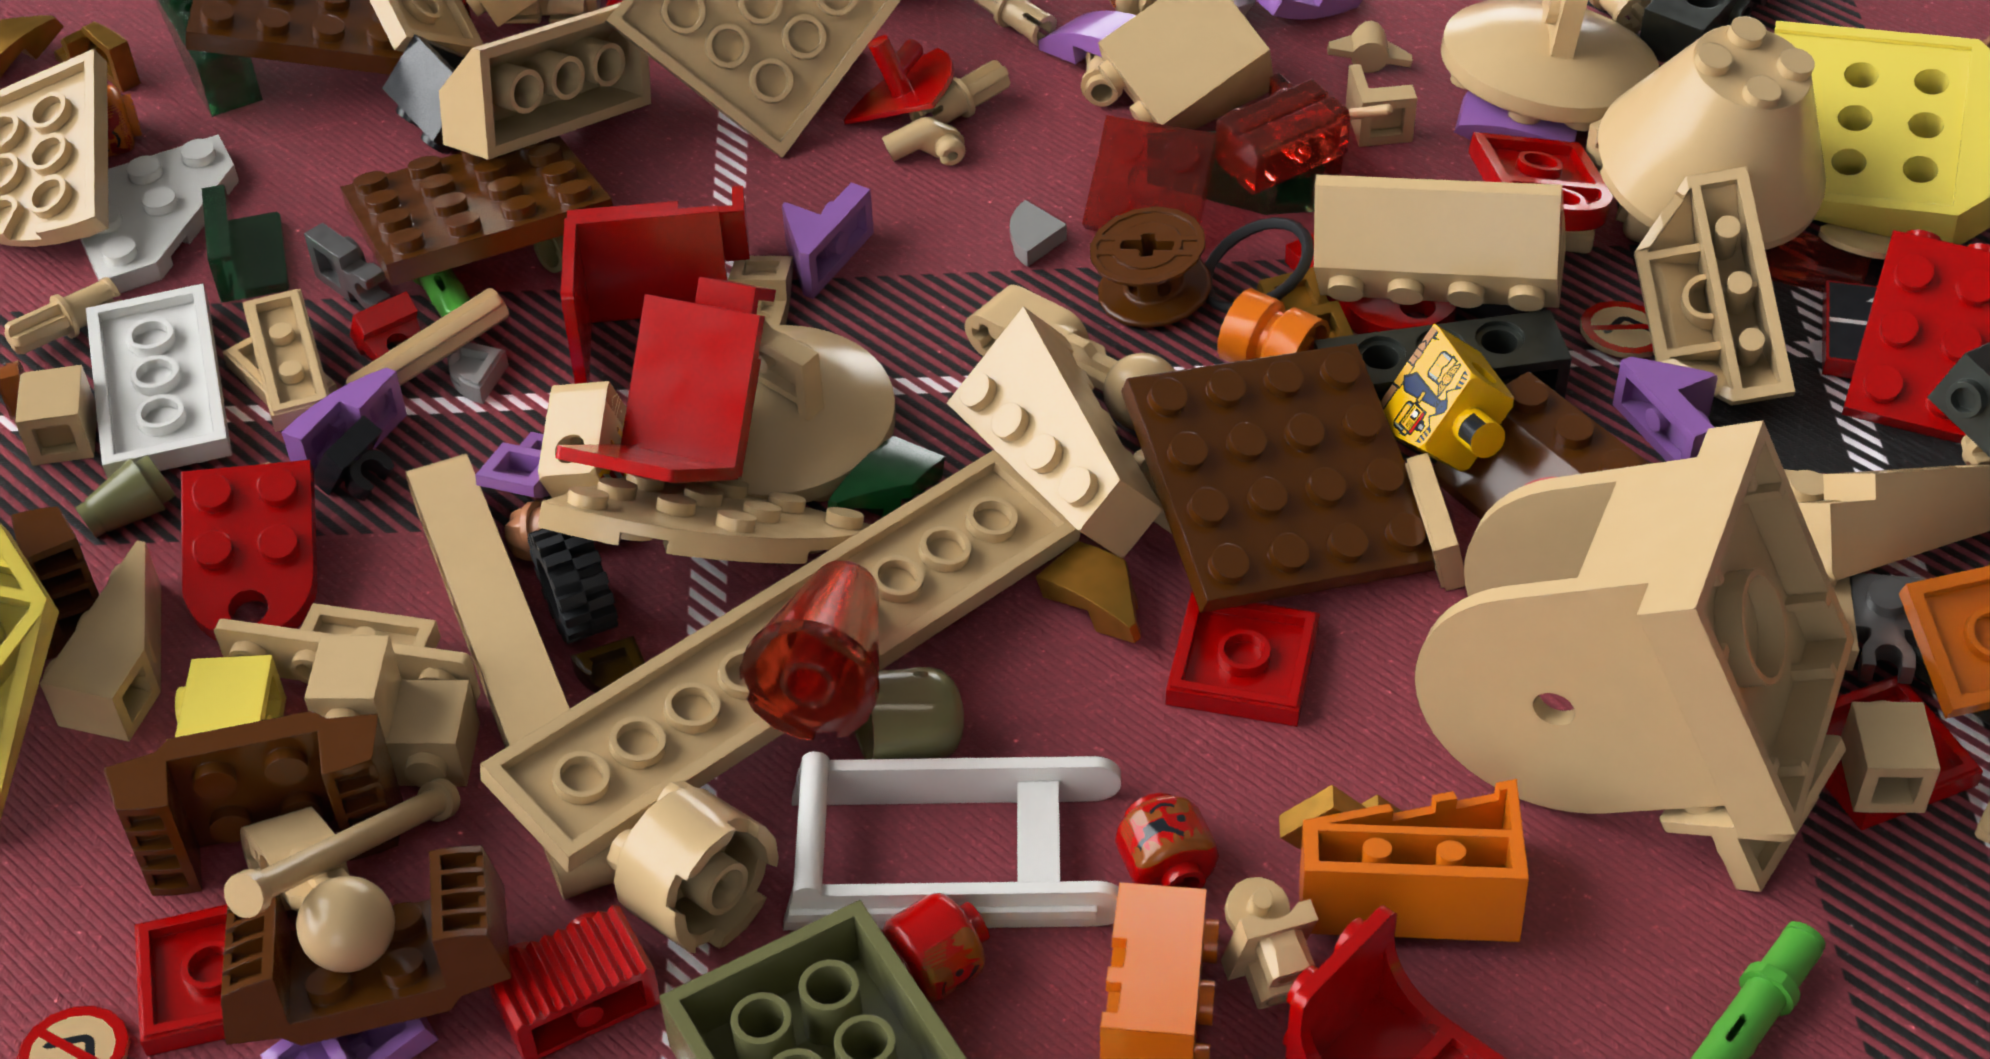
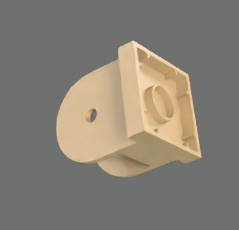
(1674, 622)

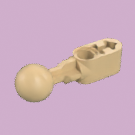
(1103, 371)
(340, 917)

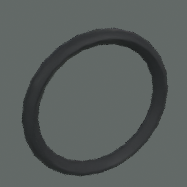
(1253, 228)

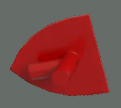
(909, 83)

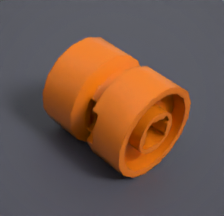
(1263, 328)

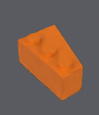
(1440, 867)
(1156, 974)

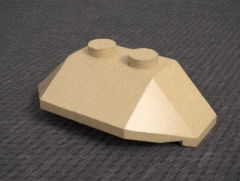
(1713, 289)

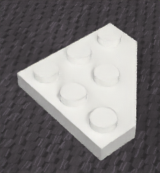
(154, 209)

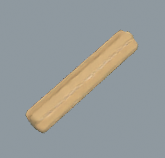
(440, 337)

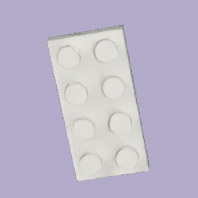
(157, 380)

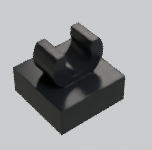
(349, 457)

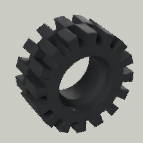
(573, 584)

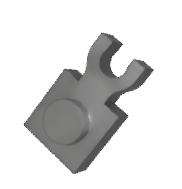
(343, 266)
(1883, 624)

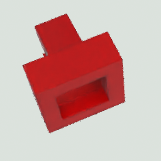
(384, 323)

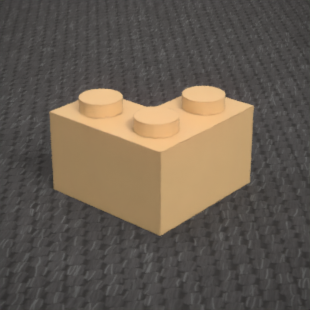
(425, 722)

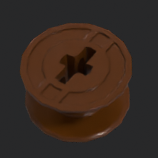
(1141, 255)

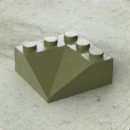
(809, 996)

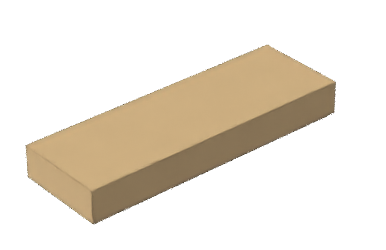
(285, 355)

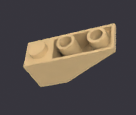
(113, 659)

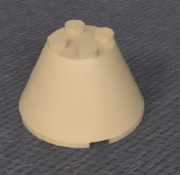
(1717, 107)

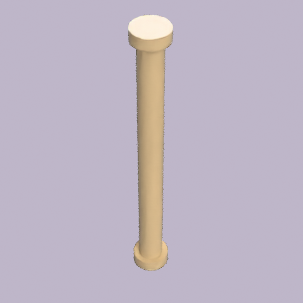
(252, 890)

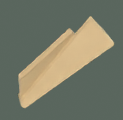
(1895, 514)

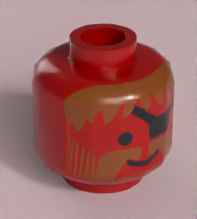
(1166, 842)
(939, 943)

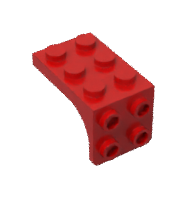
(1921, 322)
(1368, 1006)

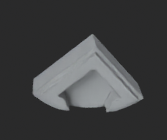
(1034, 232)
(476, 370)

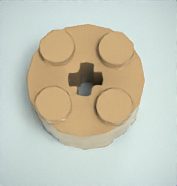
(693, 867)

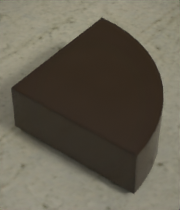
(607, 663)

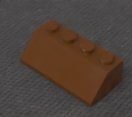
(1541, 440)

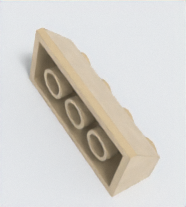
(542, 85)
(1439, 241)

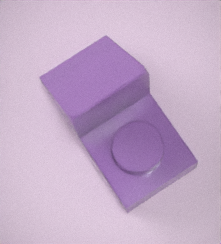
(827, 240)
(1666, 404)

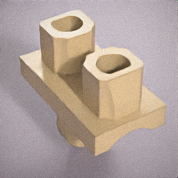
(1267, 939)

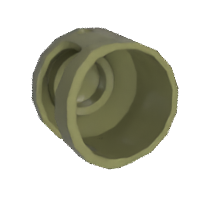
(914, 716)

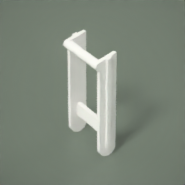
(1032, 782)

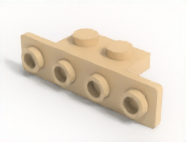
(295, 649)

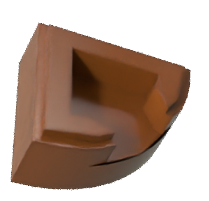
(9, 385)

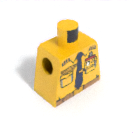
(1448, 402)

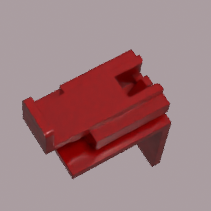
(639, 250)
(689, 388)

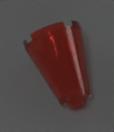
(818, 656)

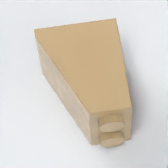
(1186, 62)

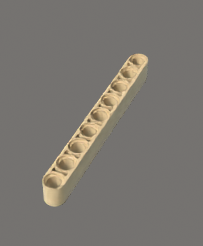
(494, 621)

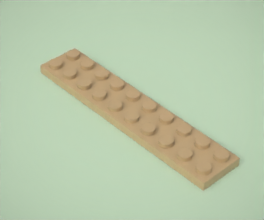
(689, 711)

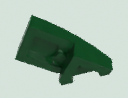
(888, 475)

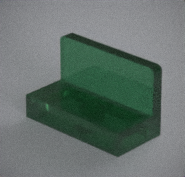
(243, 252)

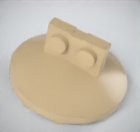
(1544, 59)
(814, 412)

